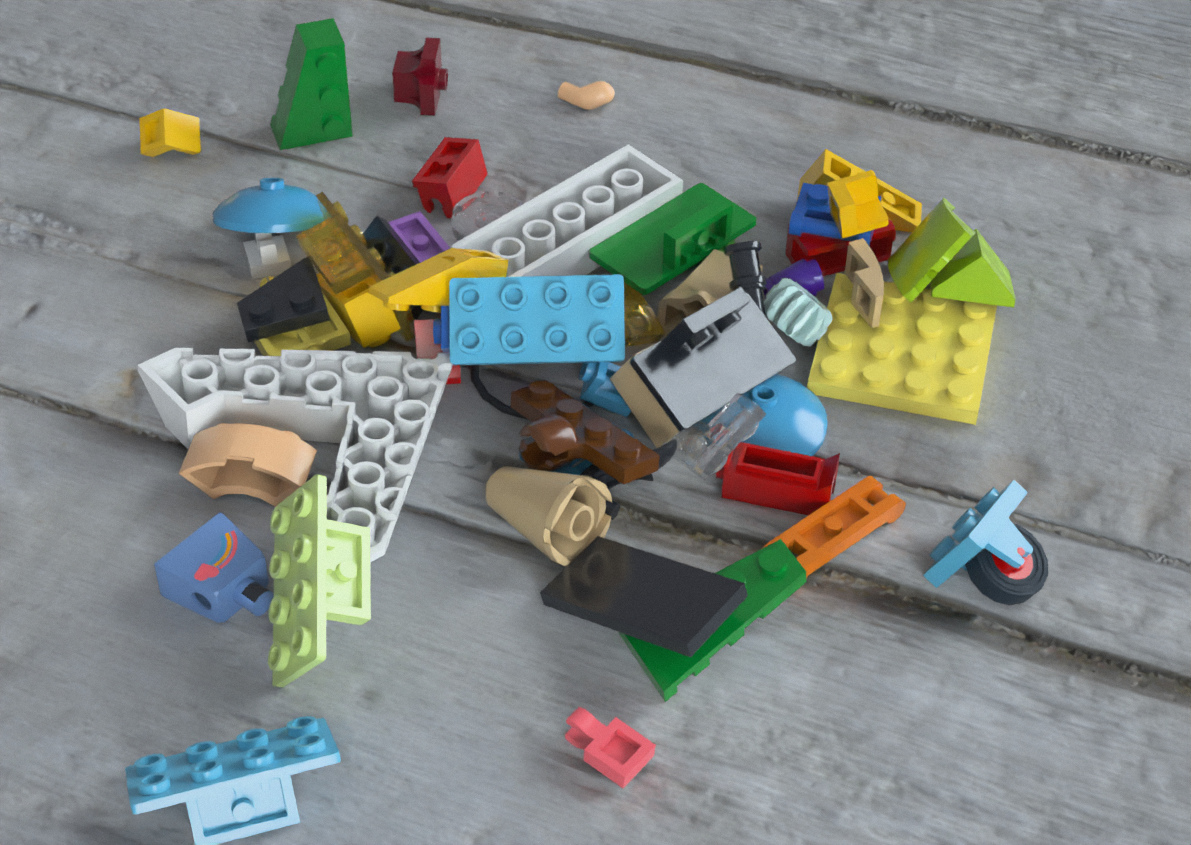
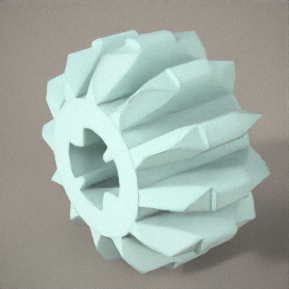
(797, 312)

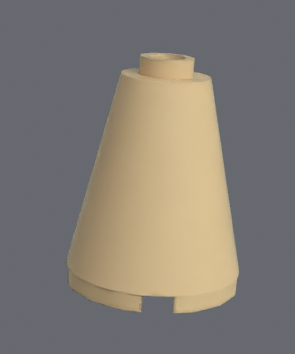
(551, 509)

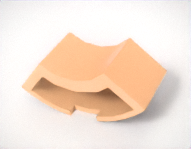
(248, 461)

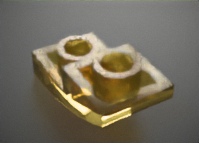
(640, 320)

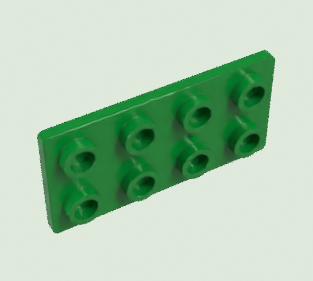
(672, 238)

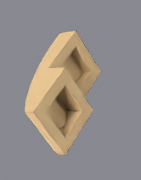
(867, 281)

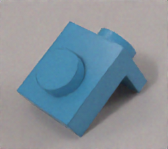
(599, 389)

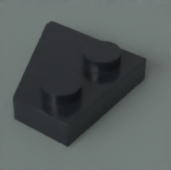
(284, 303)

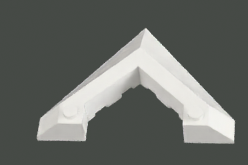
(365, 401)

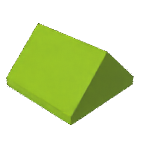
(975, 276)

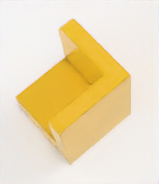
(169, 131)
(856, 204)

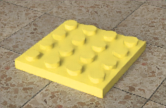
(918, 360)

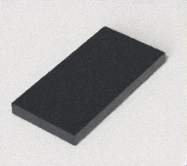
(644, 595)

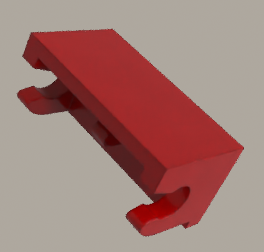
(451, 173)

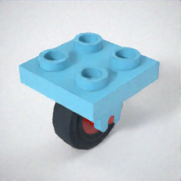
(997, 554)

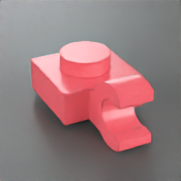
(610, 749)

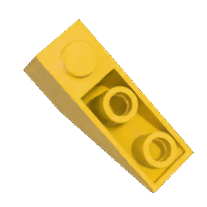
(429, 281)

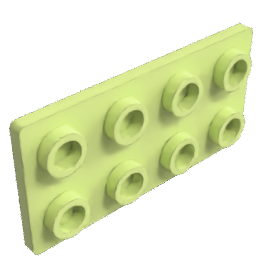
(317, 576)

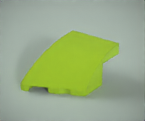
(928, 249)

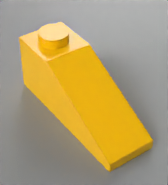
(899, 207)
(362, 313)

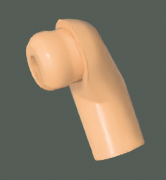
(587, 97)

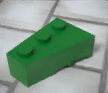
(315, 89)

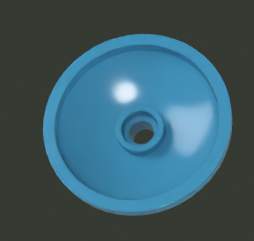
(269, 209)
(793, 416)

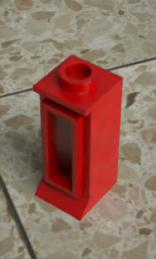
(832, 252)
(778, 478)

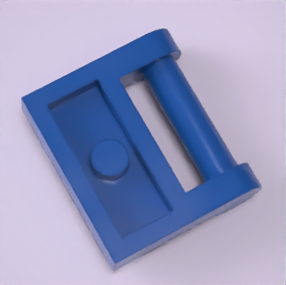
(814, 216)

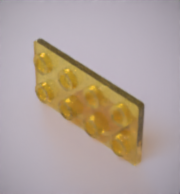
(342, 255)

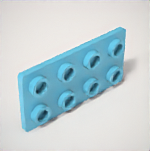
(537, 319)
(235, 784)

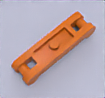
(841, 523)

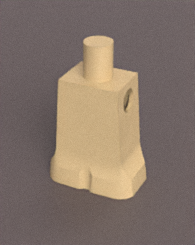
(700, 289)

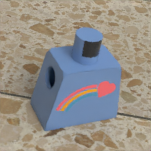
(216, 572)

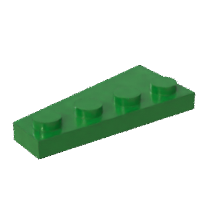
(769, 579)

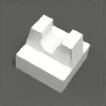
(266, 255)

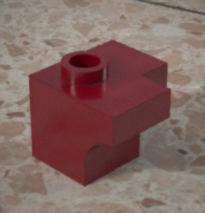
(420, 76)

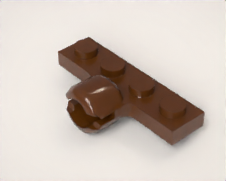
(568, 430)

